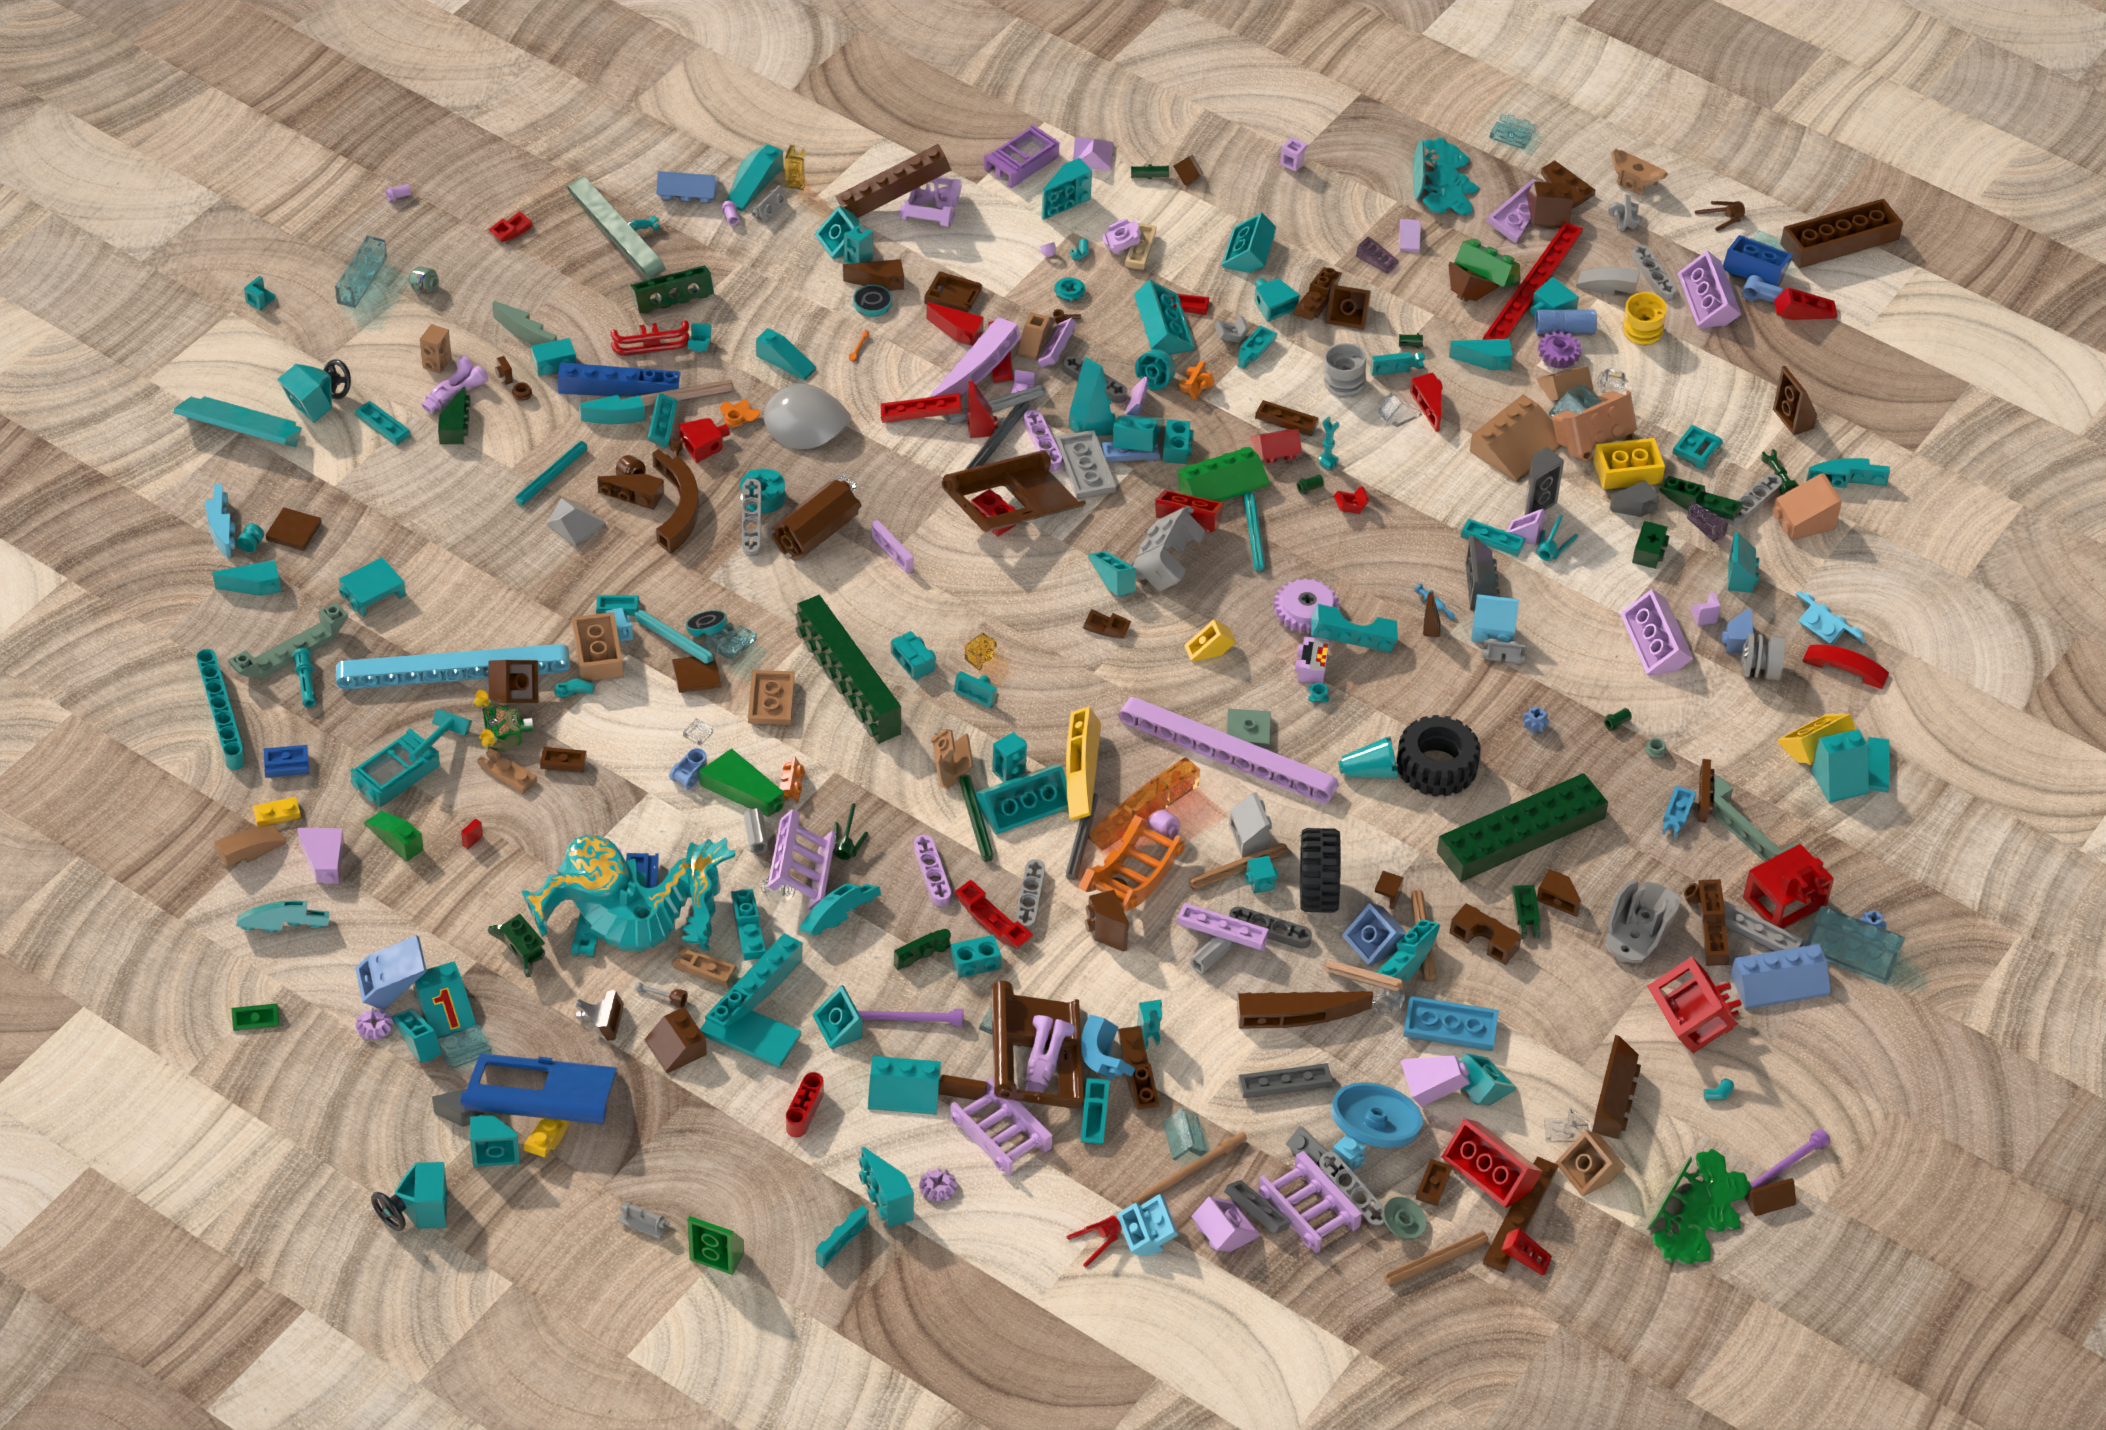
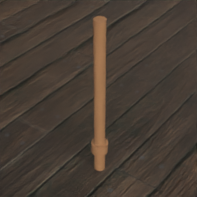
(1224, 1147)

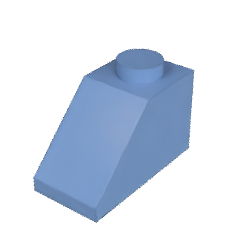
(1737, 632)

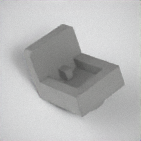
(1232, 331)

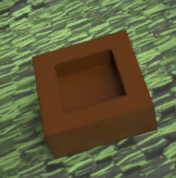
(504, 370)

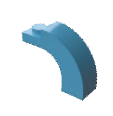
(1097, 1045)

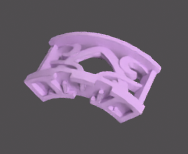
(945, 213)

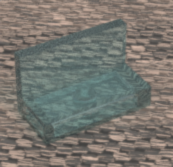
(1184, 1134)

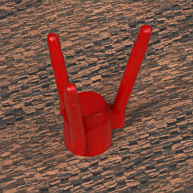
(1106, 1228)

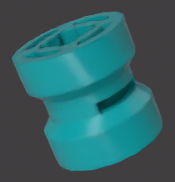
(250, 537)

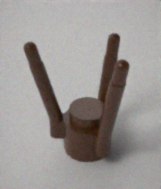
(1733, 210)

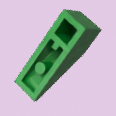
(397, 834)

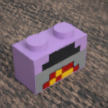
(1313, 660)

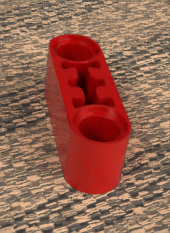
(807, 1097)

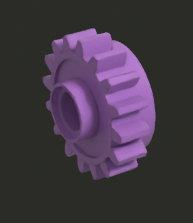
(1559, 350)

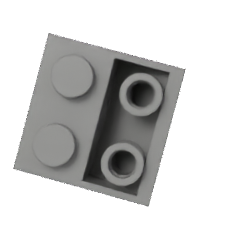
(1250, 825)

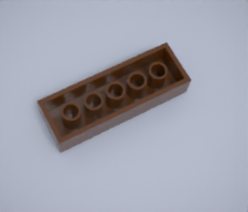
(1841, 233)

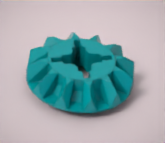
(1065, 284)

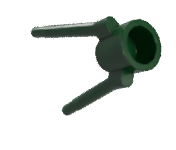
(844, 847)

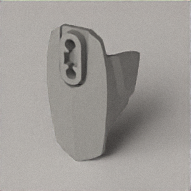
(1640, 920)

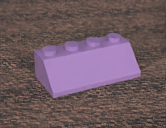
(1709, 292)
(1656, 634)

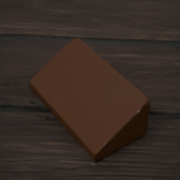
(1772, 1197)

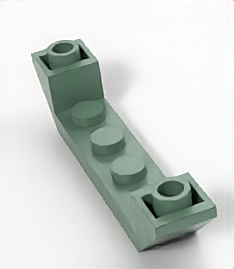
(330, 623)
(1739, 824)

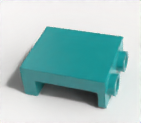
(371, 585)

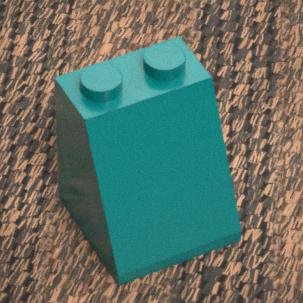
(1842, 766)

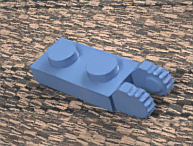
(1118, 454)

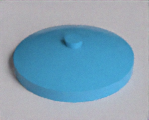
(1376, 1115)

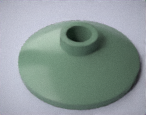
(1404, 1218)

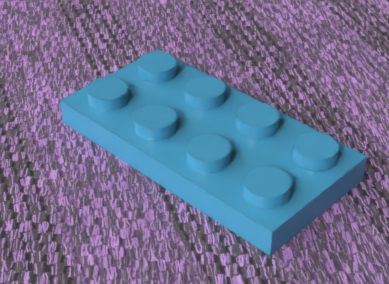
(1451, 1023)

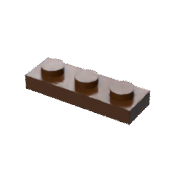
(1286, 417)
(1706, 790)

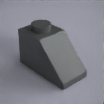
(1635, 500)
(449, 1107)

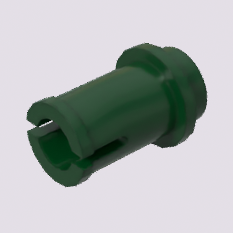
(1411, 340)
(1306, 485)
(1613, 721)

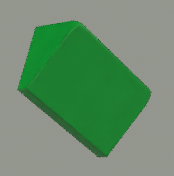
(255, 1017)

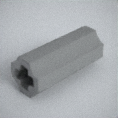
(756, 831)
(1210, 953)

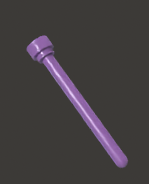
(953, 1017)
(1818, 1140)

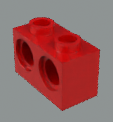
(990, 505)

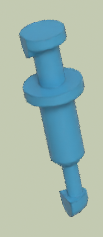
(1440, 605)

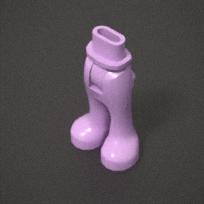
(447, 390)
(1041, 1066)

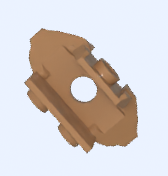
(1635, 172)
(956, 752)

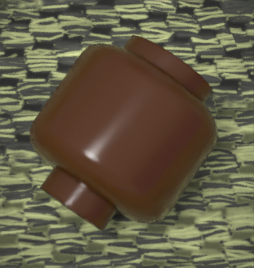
(630, 465)

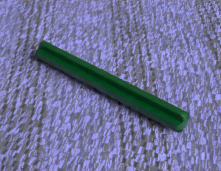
(976, 818)

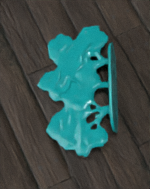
(1445, 178)

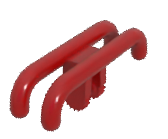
(650, 341)

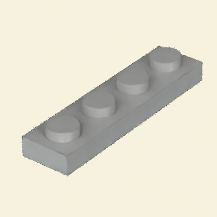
(1759, 929)

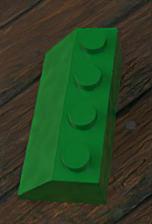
(1224, 476)

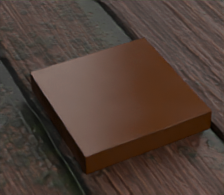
(293, 529)

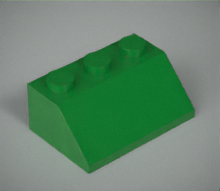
(1488, 263)

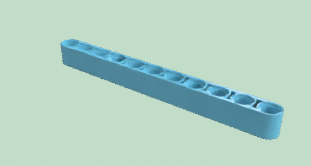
(444, 666)

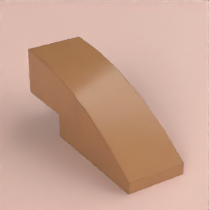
(248, 844)

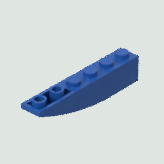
(612, 380)

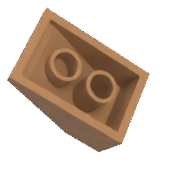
(597, 647)

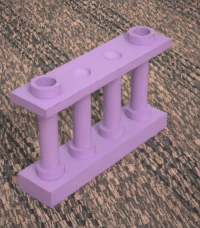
(784, 860)
(1011, 1109)
(1320, 1184)

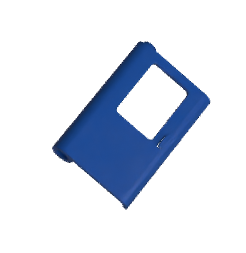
(569, 1094)

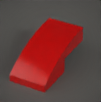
(515, 226)

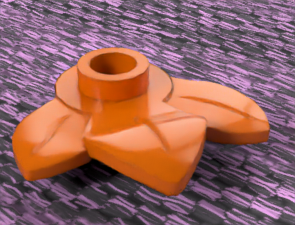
(738, 413)

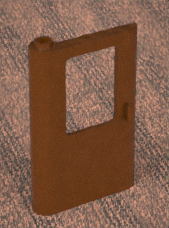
(1024, 477)
(1014, 1026)

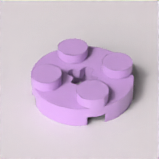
(1122, 235)

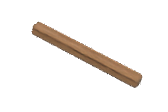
(691, 392)
(1235, 867)
(1419, 911)
(1436, 1258)

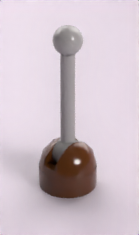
(677, 997)

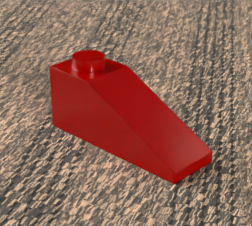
(1804, 306)
(957, 324)
(1428, 395)
(980, 414)

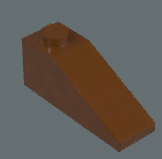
(881, 273)

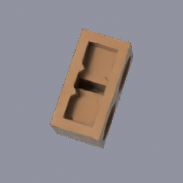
(435, 348)

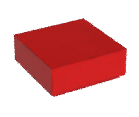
(472, 833)

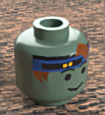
(423, 280)

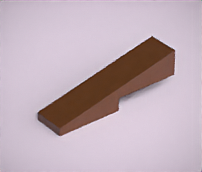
(1713, 922)

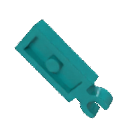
(1396, 363)

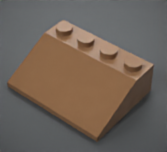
(1513, 437)

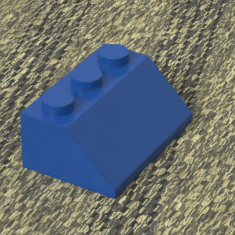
(1751, 258)

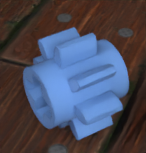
(1535, 720)
(1874, 918)

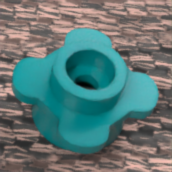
(1318, 693)

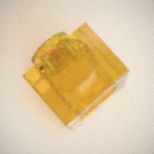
(980, 650)

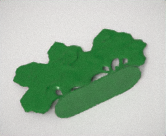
(1704, 1208)

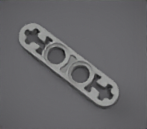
(1651, 273)
(1757, 501)
(748, 517)
(1031, 895)
(1355, 1187)

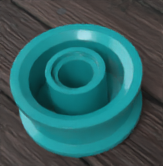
(772, 489)

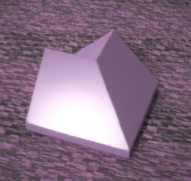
(1094, 152)

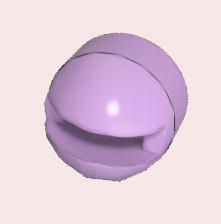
(1048, 249)

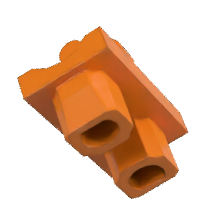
(1197, 380)

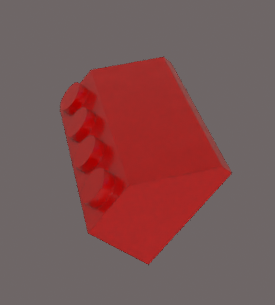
(1491, 1163)

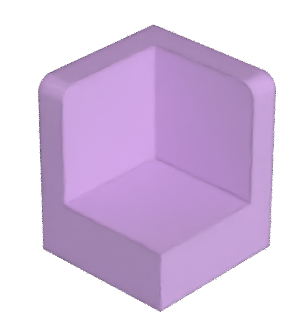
(1707, 612)

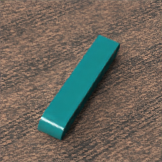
(220, 709)

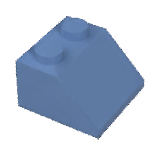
(1374, 934)

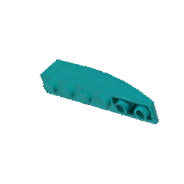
(758, 981)

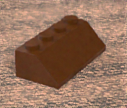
(1616, 1089)

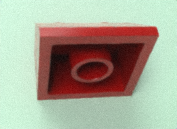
(1277, 444)

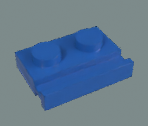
(286, 761)
(647, 864)

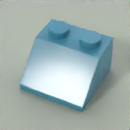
(1494, 618)

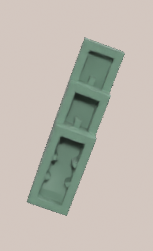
(519, 324)

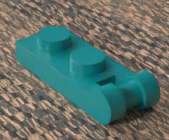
(584, 937)

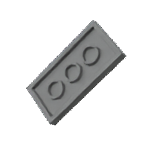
(1085, 464)

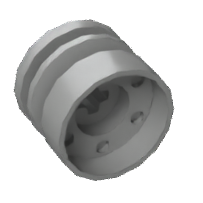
(1345, 369)
(1763, 656)

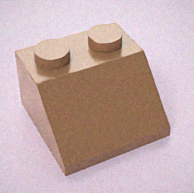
(1559, 383)
(1590, 1163)

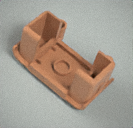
(1596, 425)

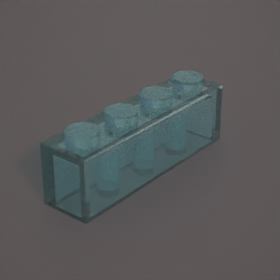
(361, 271)

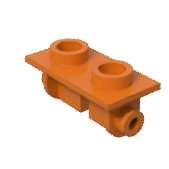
(792, 773)

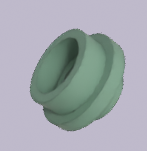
(1655, 748)

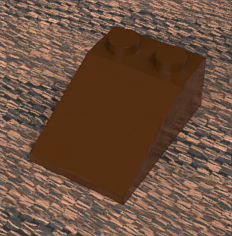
(1793, 404)

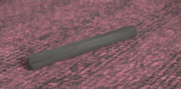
(1002, 402)
(1080, 842)

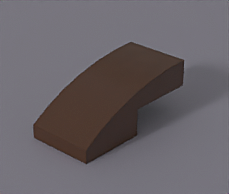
(1107, 626)

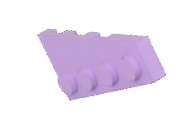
(1513, 215)

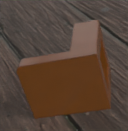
(1188, 169)
(1390, 886)

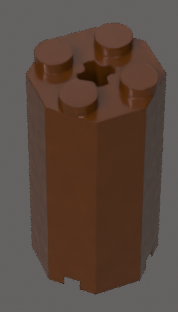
(815, 519)

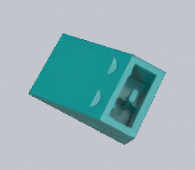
(1067, 188)
(887, 1189)

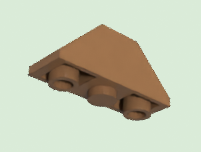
(1034, 335)

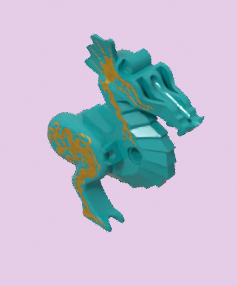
(616, 896)

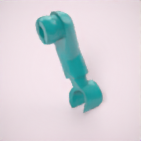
(644, 223)

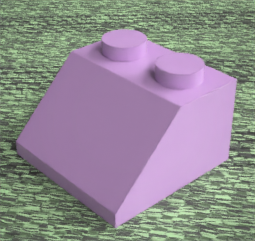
(1224, 1224)

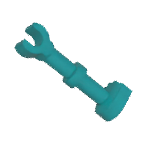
(1327, 459)

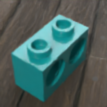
(1177, 441)
(1009, 757)
(975, 956)

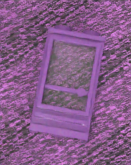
(1023, 155)

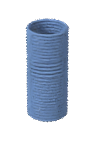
(1570, 321)

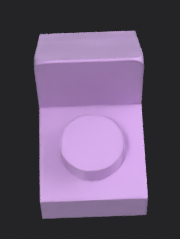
(1409, 235)
(1023, 380)

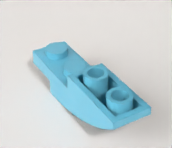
(220, 521)

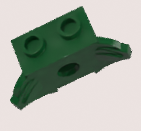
(520, 940)

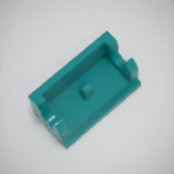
(858, 246)
(1149, 1019)

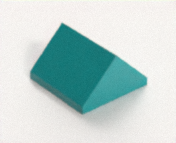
(839, 1019)

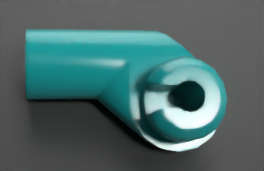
(1080, 252)
(1721, 1092)

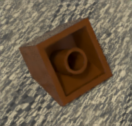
(1550, 204)
(513, 681)
(1107, 920)
(676, 1040)

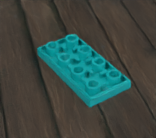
(756, 1037)

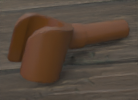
(1060, 316)
(676, 446)

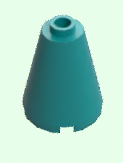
(1371, 761)

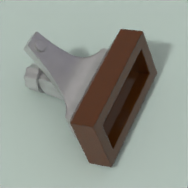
(604, 1014)

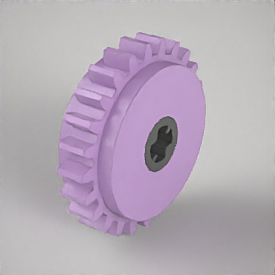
(1298, 601)

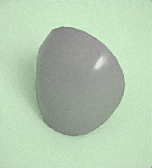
(804, 416)

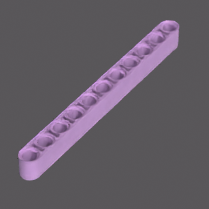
(1228, 750)

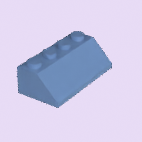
(1781, 976)

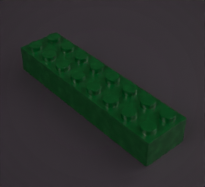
(848, 669)
(1522, 827)

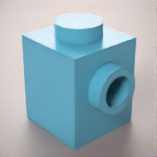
(1350, 1151)

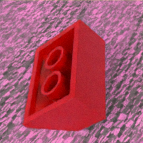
(1205, 511)

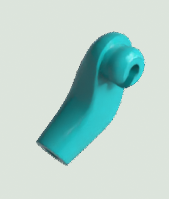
(573, 687)

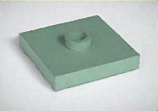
(1250, 726)

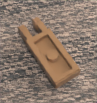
(507, 771)
(705, 967)

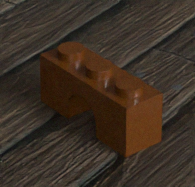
(1472, 923)

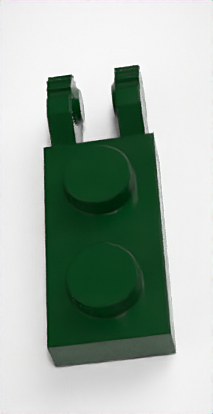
(1526, 909)
(921, 948)

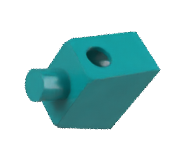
(1554, 296)
(1275, 298)

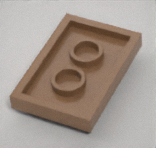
(771, 697)

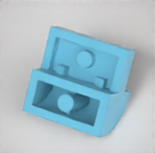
(1148, 1226)

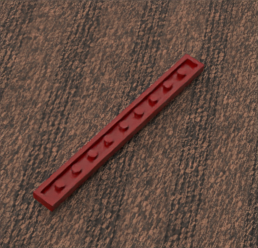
(1538, 276)

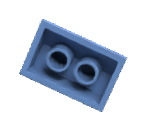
(687, 186)

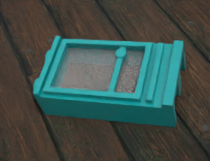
(391, 770)

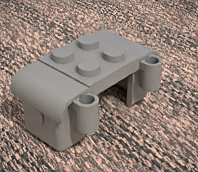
(1153, 558)

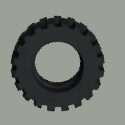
(1439, 735)
(1320, 870)

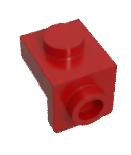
(1352, 502)

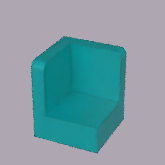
(257, 295)

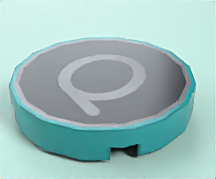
(872, 300)
(706, 622)

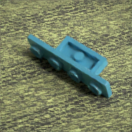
(1823, 623)

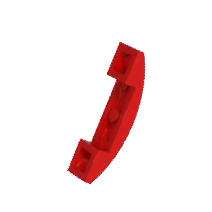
(1847, 660)
(990, 917)

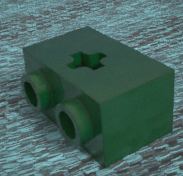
(1650, 545)

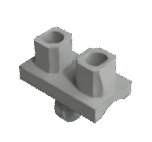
(1625, 213)

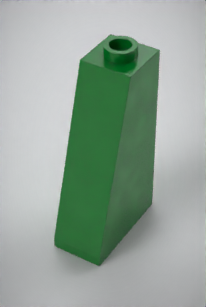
(742, 783)

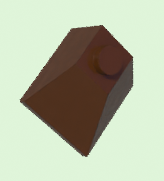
(1469, 284)
(1348, 306)

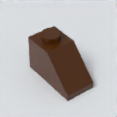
(1559, 892)

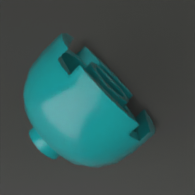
(1157, 367)

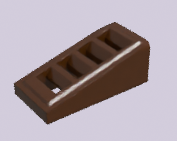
(1431, 619)

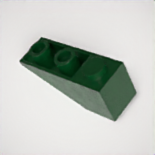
(453, 419)

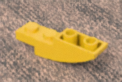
(546, 1136)

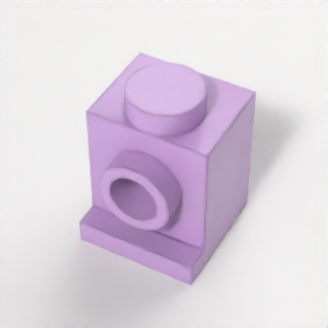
(1293, 154)

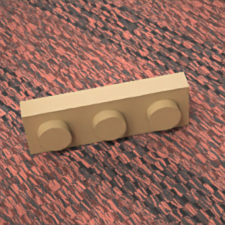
(1138, 254)

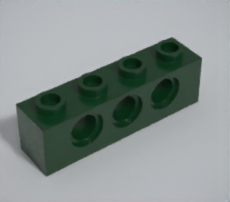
(662, 285)

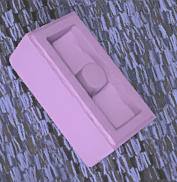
(1137, 398)

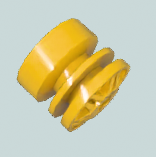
(1644, 318)

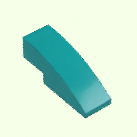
(613, 410)
(1095, 1111)

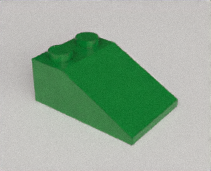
(714, 1245)

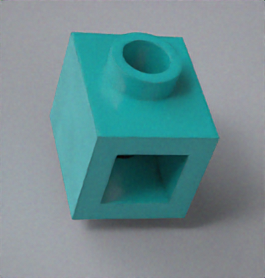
(1261, 874)

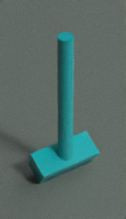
(446, 721)

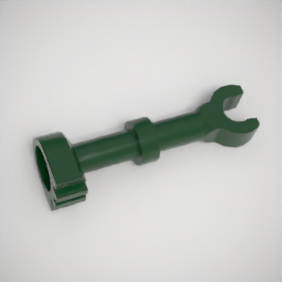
(1787, 484)

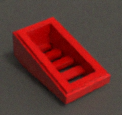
(1513, 1247)

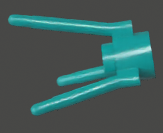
(1548, 549)

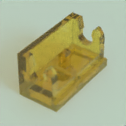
(794, 169)

